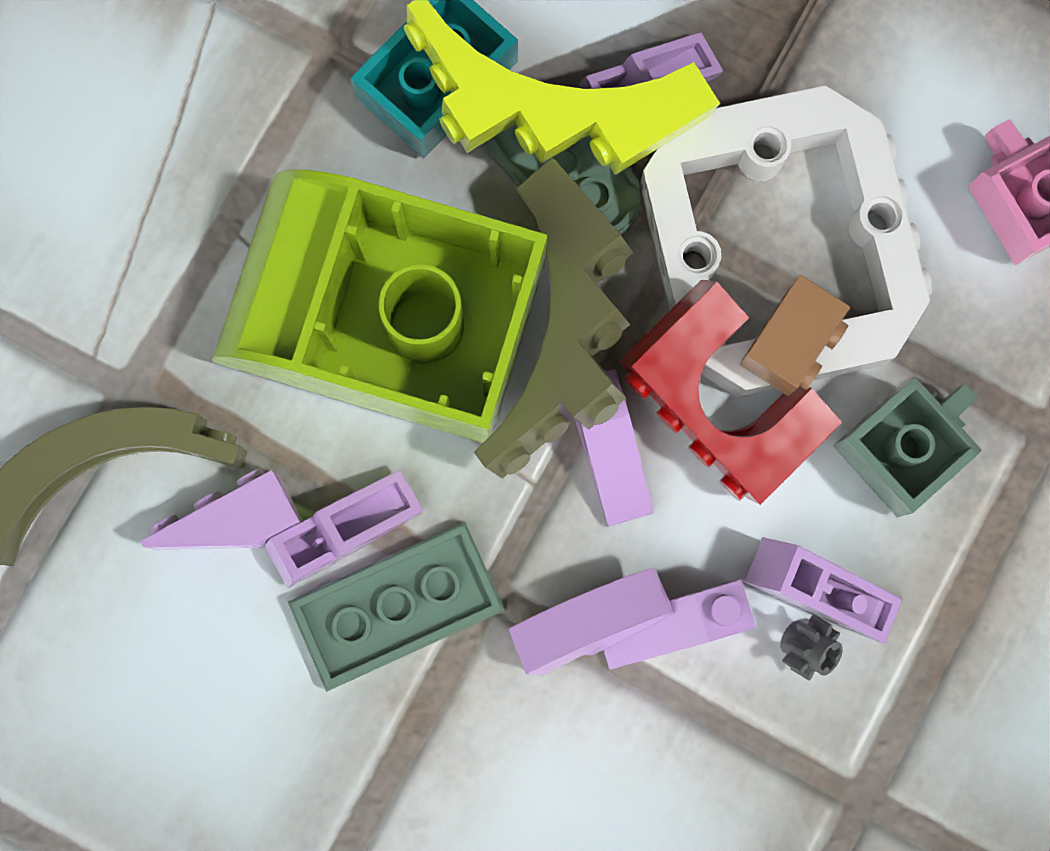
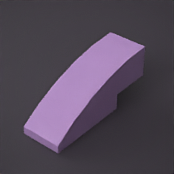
(657, 63)
(343, 528)
(590, 622)

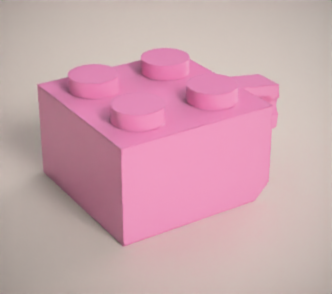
(1016, 191)

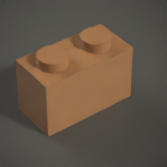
(795, 337)

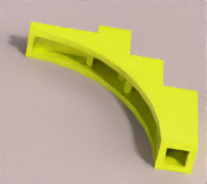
(550, 117)

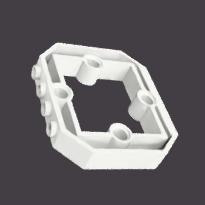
(786, 126)

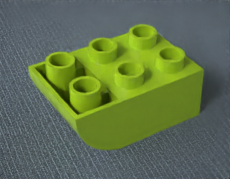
(383, 301)

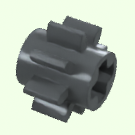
(811, 647)

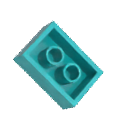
(399, 81)

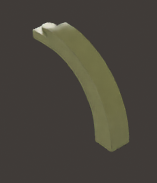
(70, 450)

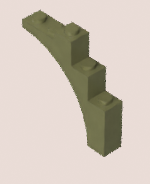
(581, 322)

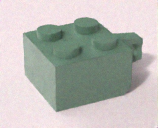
(911, 445)

